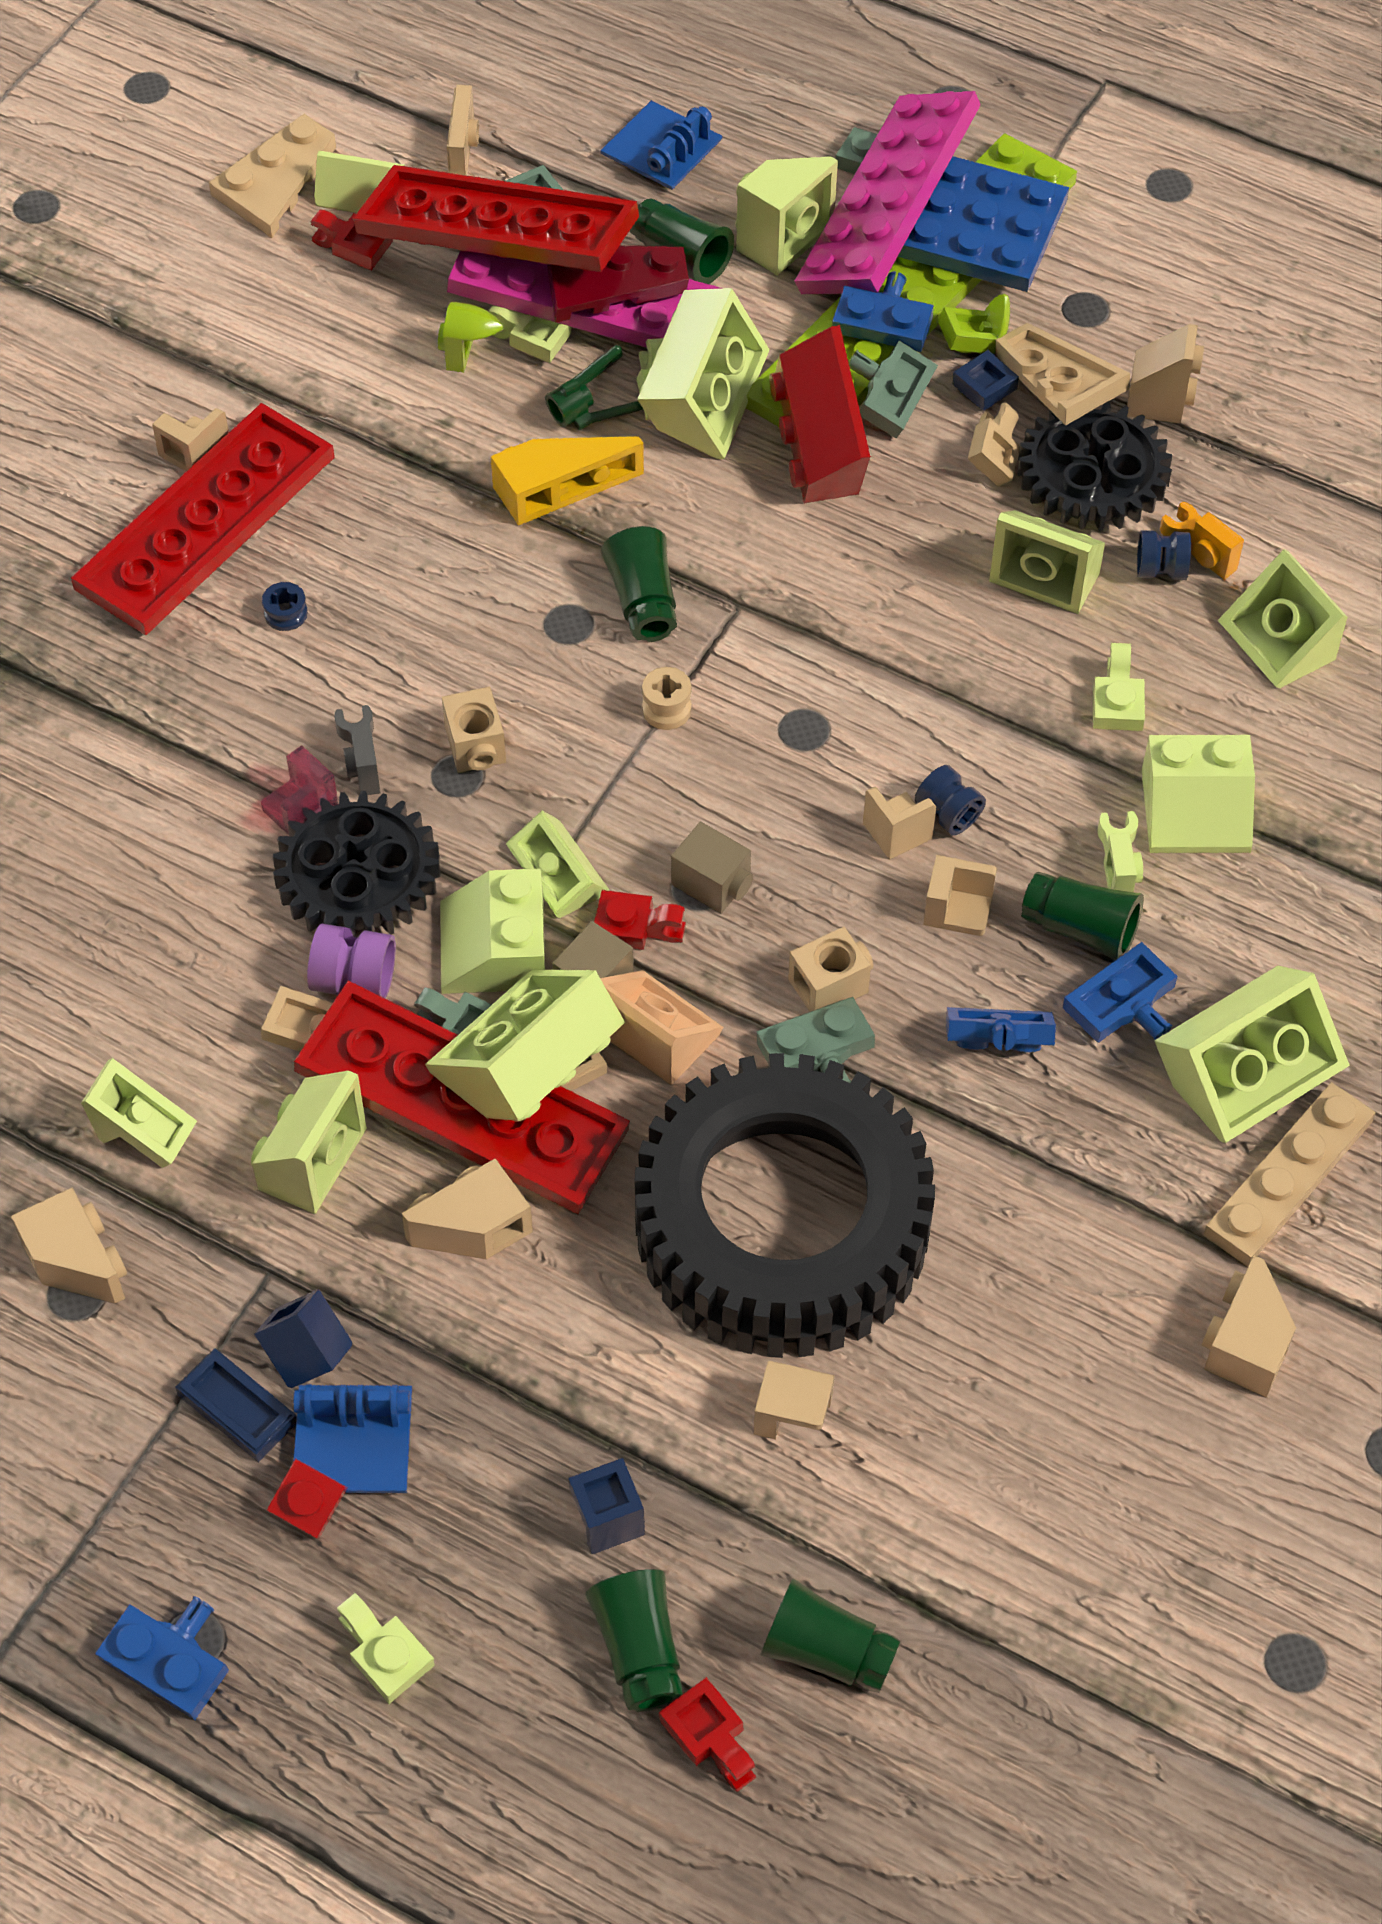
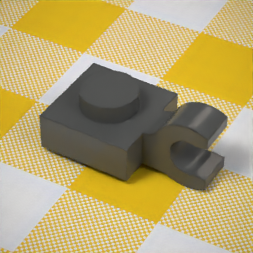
(360, 758)

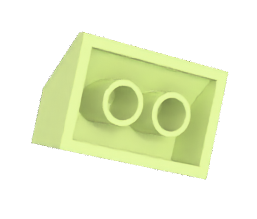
(704, 371)
(528, 1042)
(1253, 1051)

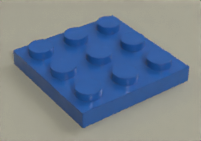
(987, 224)

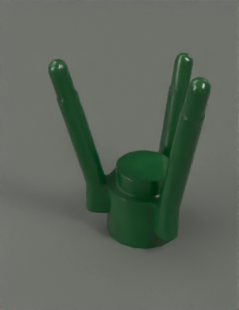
(573, 398)

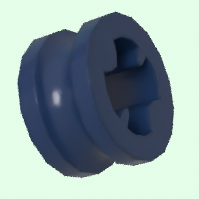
(284, 593)

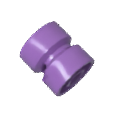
(342, 957)

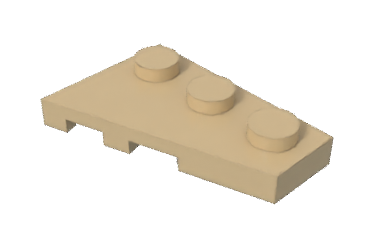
(273, 174)
(1059, 373)

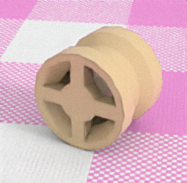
(657, 705)

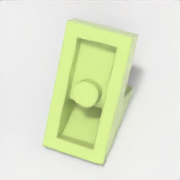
(131, 1109)

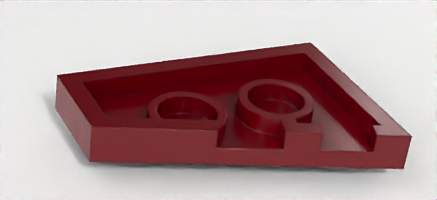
(631, 274)

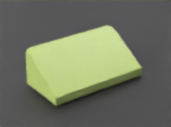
(347, 180)
(566, 873)

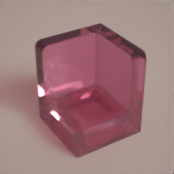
(306, 787)

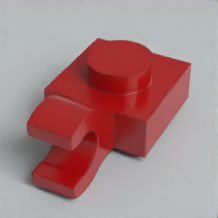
(346, 242)
(634, 919)
(707, 1727)

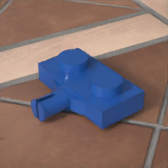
(884, 315)
(1123, 995)
(1013, 1028)
(165, 1656)

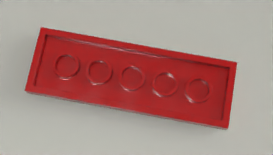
(497, 218)
(202, 518)
(551, 1153)

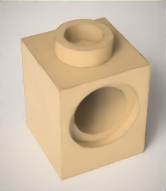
(471, 714)
(835, 950)

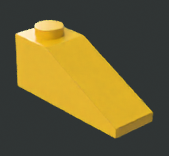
(561, 471)

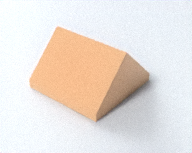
(659, 1025)

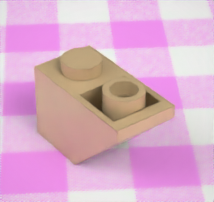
(1162, 376)
(471, 1216)
(66, 1248)
(1254, 1334)

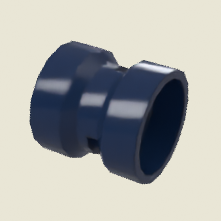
(1174, 556)
(955, 804)

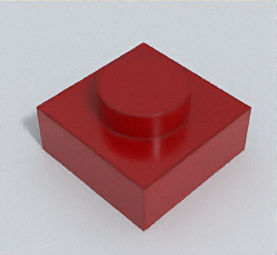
(307, 1498)

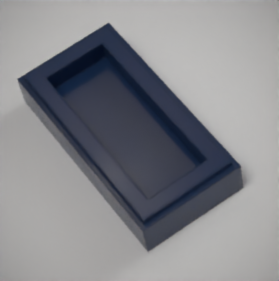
(236, 1404)

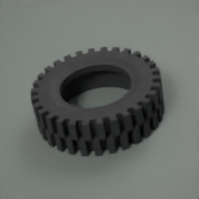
(773, 1296)

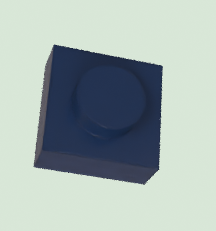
(985, 380)

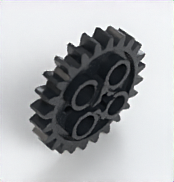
(1094, 453)
(357, 864)

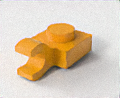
(1211, 540)

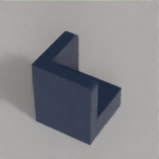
(303, 1339)
(608, 1505)

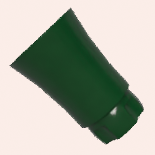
(705, 244)
(642, 580)
(1084, 912)
(638, 1637)
(829, 1640)

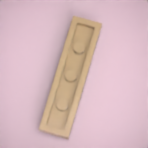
(1289, 1174)

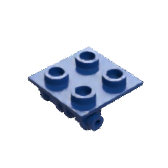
(663, 143)
(355, 1434)

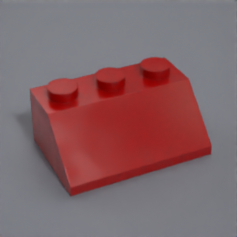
(821, 418)

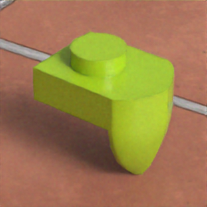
(462, 326)
(976, 329)

